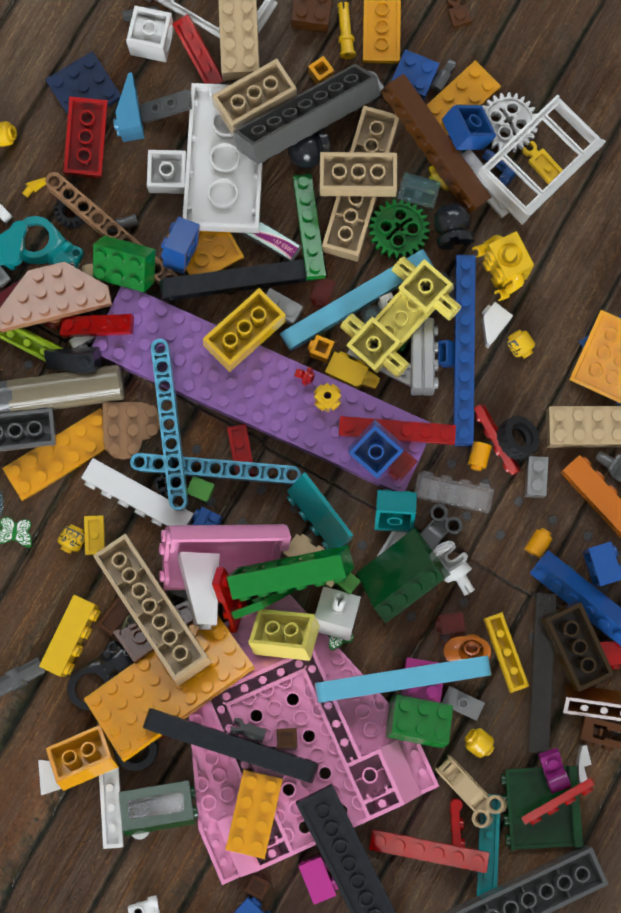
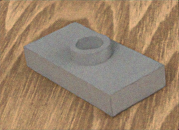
(463, 703)

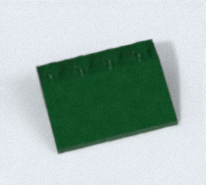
(401, 575)

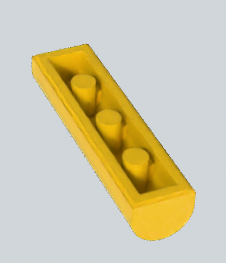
(506, 652)

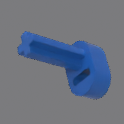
(507, 175)

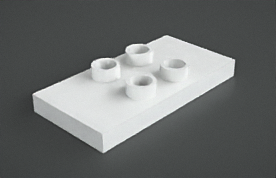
(219, 179)

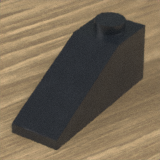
(74, 359)

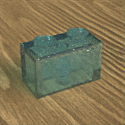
(419, 190)

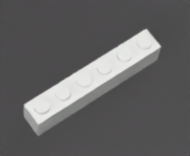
(134, 495)

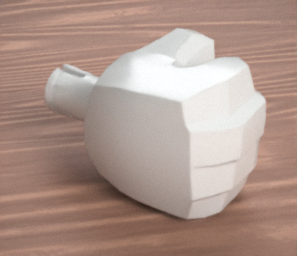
(457, 567)

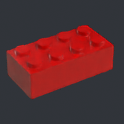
(85, 137)

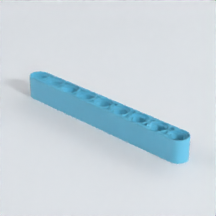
(346, 305)
(164, 416)
(226, 465)
(402, 679)

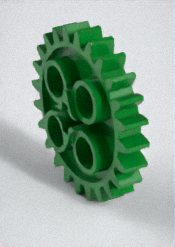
(387, 217)

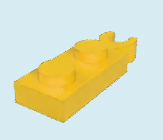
(542, 163)

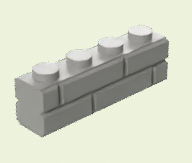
(423, 359)

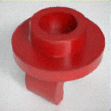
(306, 376)

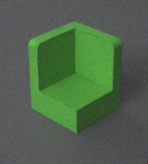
(201, 489)
(348, 584)

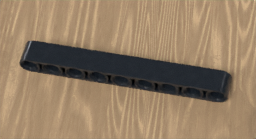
(233, 280)
(230, 745)

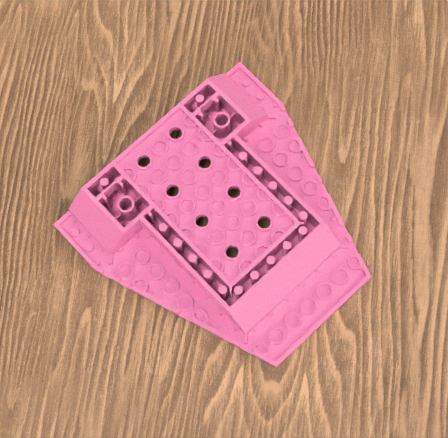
(365, 767)

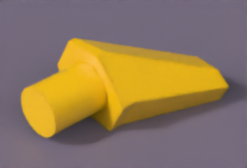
(434, 176)
(33, 186)

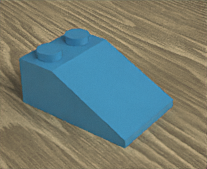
(128, 115)

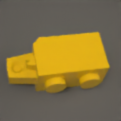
(351, 372)

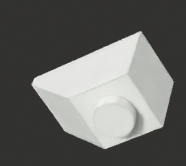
(494, 322)

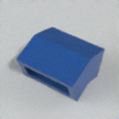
(449, 353)

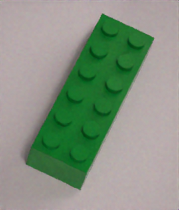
(291, 573)

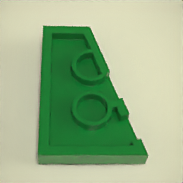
(260, 603)

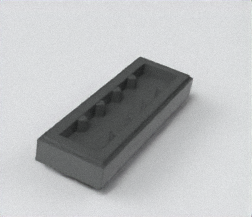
(166, 106)

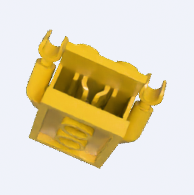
(506, 261)

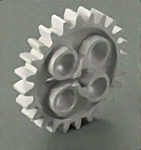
(522, 116)

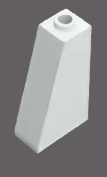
(197, 575)

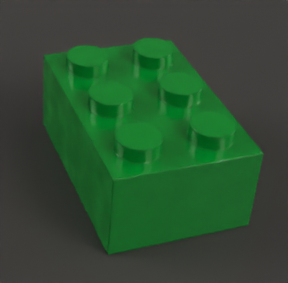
(124, 263)
(419, 721)

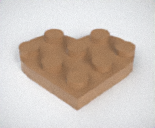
(127, 426)

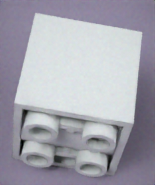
(150, 34)

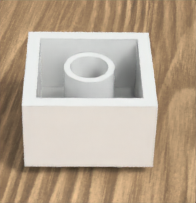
(166, 171)

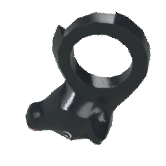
(107, 665)

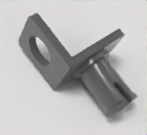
(613, 464)

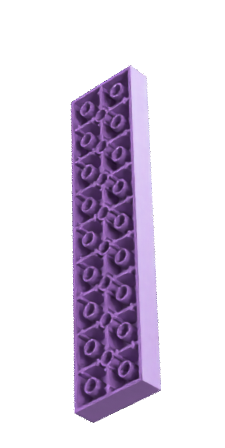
(255, 392)

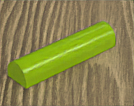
(28, 342)

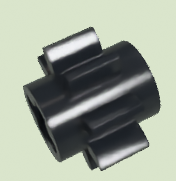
(161, 484)

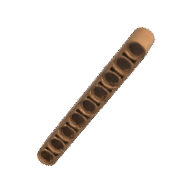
(93, 211)

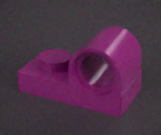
(553, 771)

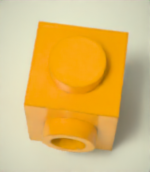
(320, 70)
(321, 348)

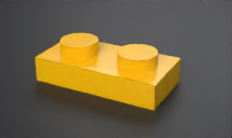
(94, 534)

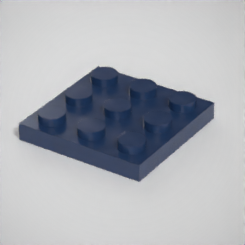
(85, 80)

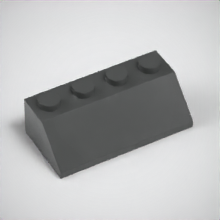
(27, 429)

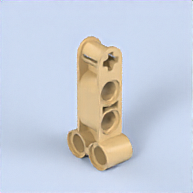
(470, 791)

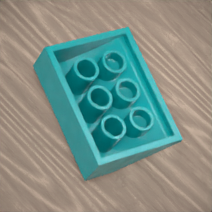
(319, 513)

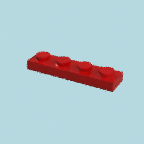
(197, 50)
(97, 325)
(482, 415)
(552, 806)

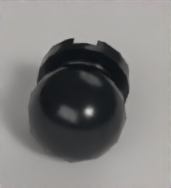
(307, 151)
(453, 223)

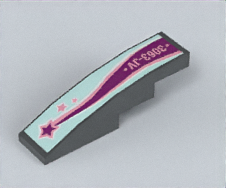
(274, 242)

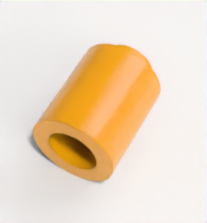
(479, 456)
(539, 543)

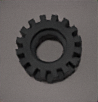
(65, 220)

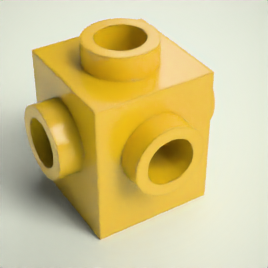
(327, 404)

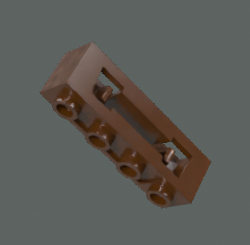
(587, 730)

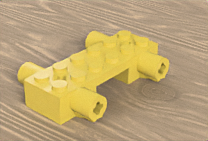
(401, 316)

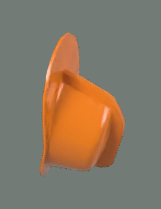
(466, 647)

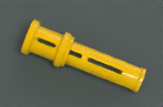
(346, 38)

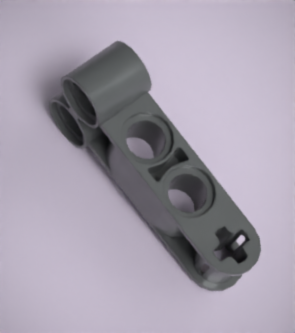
(439, 527)

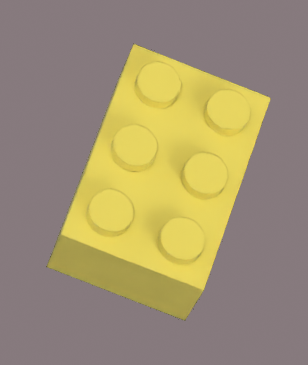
(284, 634)

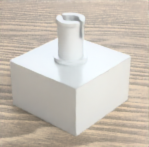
(337, 613)

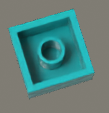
(395, 510)

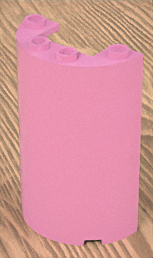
(235, 543)

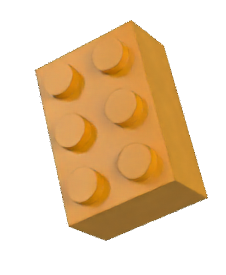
(81, 758)

